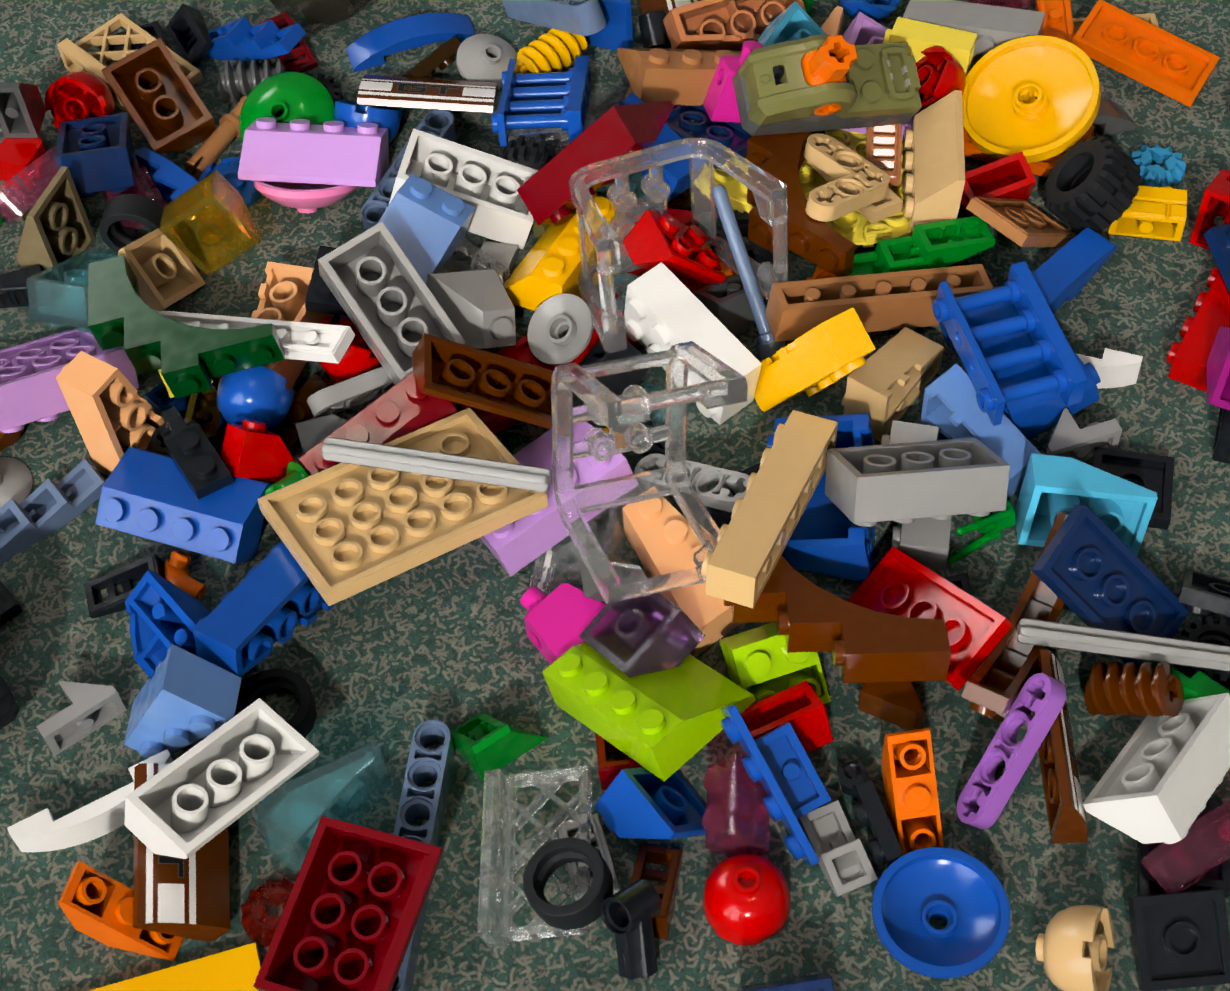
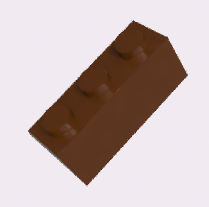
(160, 99)

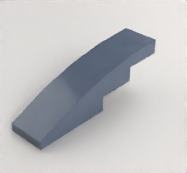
(47, 509)

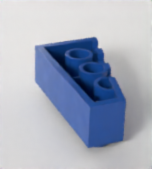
(258, 613)

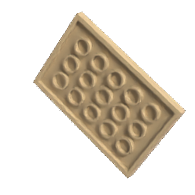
(373, 523)

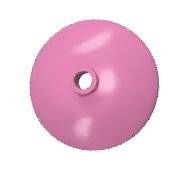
(303, 196)

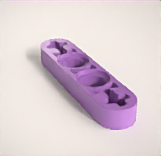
(1016, 755)

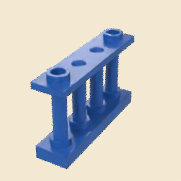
(543, 96)
(1033, 318)

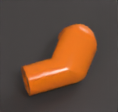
(178, 573)

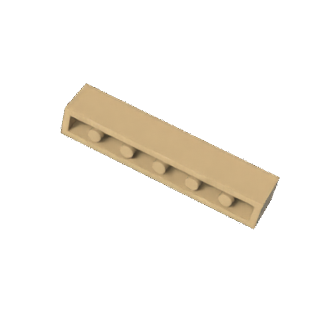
(770, 509)

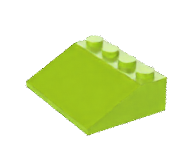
(649, 717)

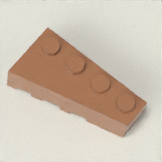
(721, 22)

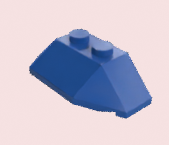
(161, 617)

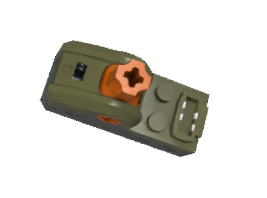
(826, 86)

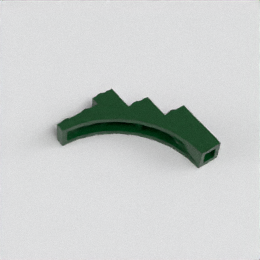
(152, 342)

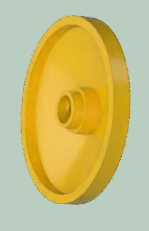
(1030, 98)

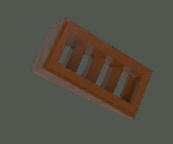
(667, 893)

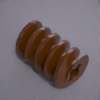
(1133, 690)

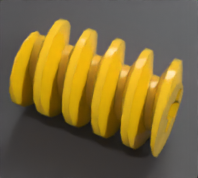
(550, 52)

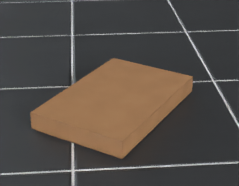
(1020, 221)

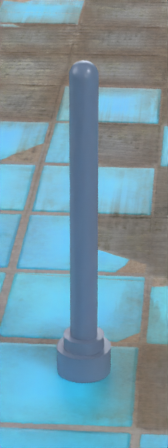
(766, 345)

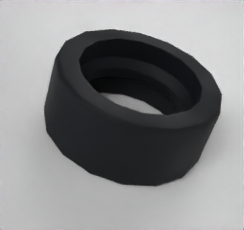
(132, 208)
(281, 680)
(550, 858)

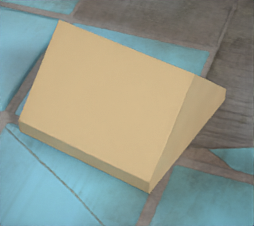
(161, 270)

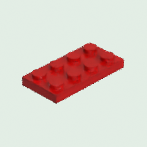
(914, 591)

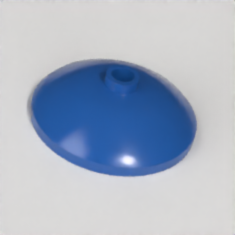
(947, 887)

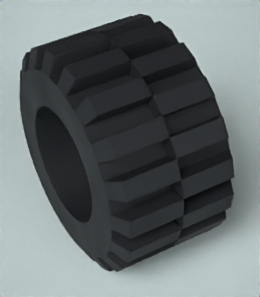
(1091, 185)

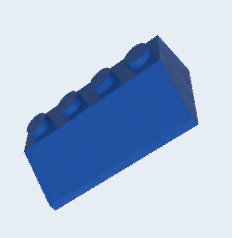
(155, 502)

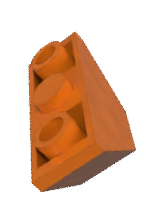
(912, 789)
(105, 913)

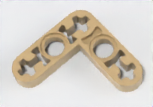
(855, 182)

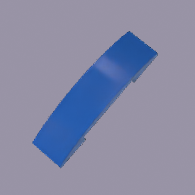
(406, 34)

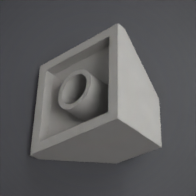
(476, 306)

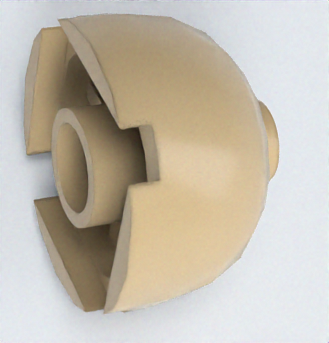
(1077, 948)

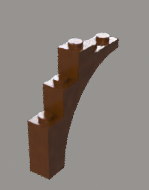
(812, 239)
(862, 641)
(1011, 662)

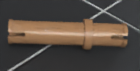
(217, 141)

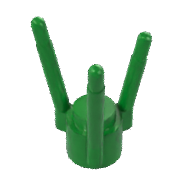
(989, 525)

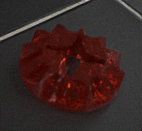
(255, 912)

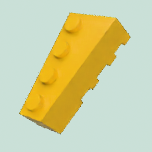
(814, 360)

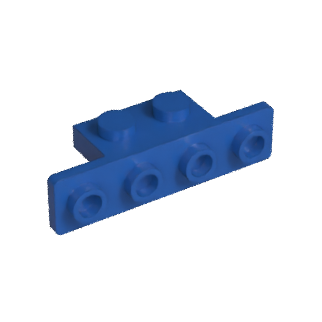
(785, 775)

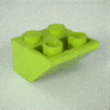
(763, 667)

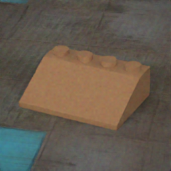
(671, 73)

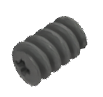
(242, 80)

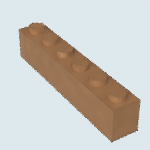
(879, 299)

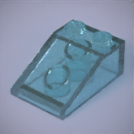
(61, 291)
(337, 790)

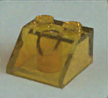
(210, 224)

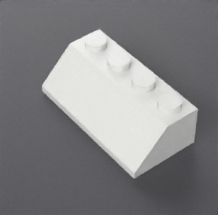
(1166, 772)
(216, 781)

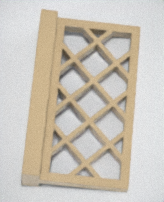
(77, 59)

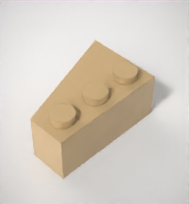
(892, 379)

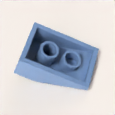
(427, 223)

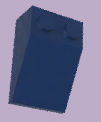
(97, 153)

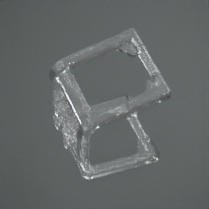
(607, 238)
(627, 433)

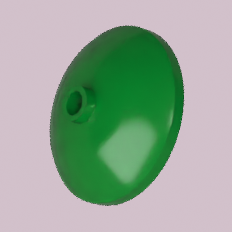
(295, 93)

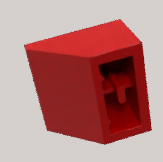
(679, 247)

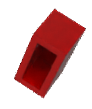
(999, 179)
(793, 705)

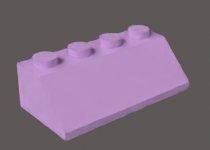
(314, 153)

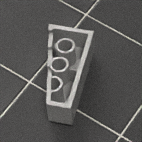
(992, 23)

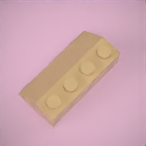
(935, 162)

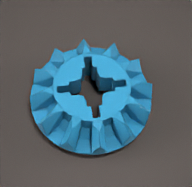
(1157, 176)

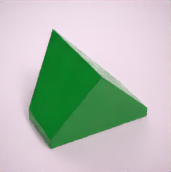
(491, 743)

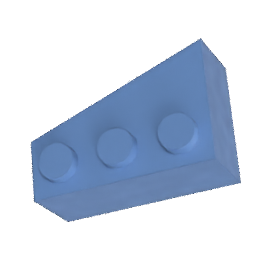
(953, 407)
(181, 704)

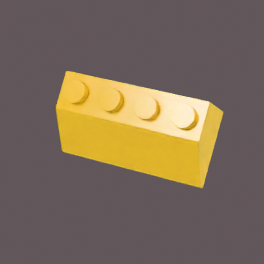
(552, 263)

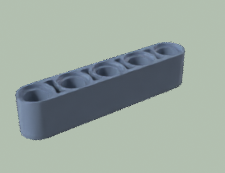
(570, 16)
(434, 122)

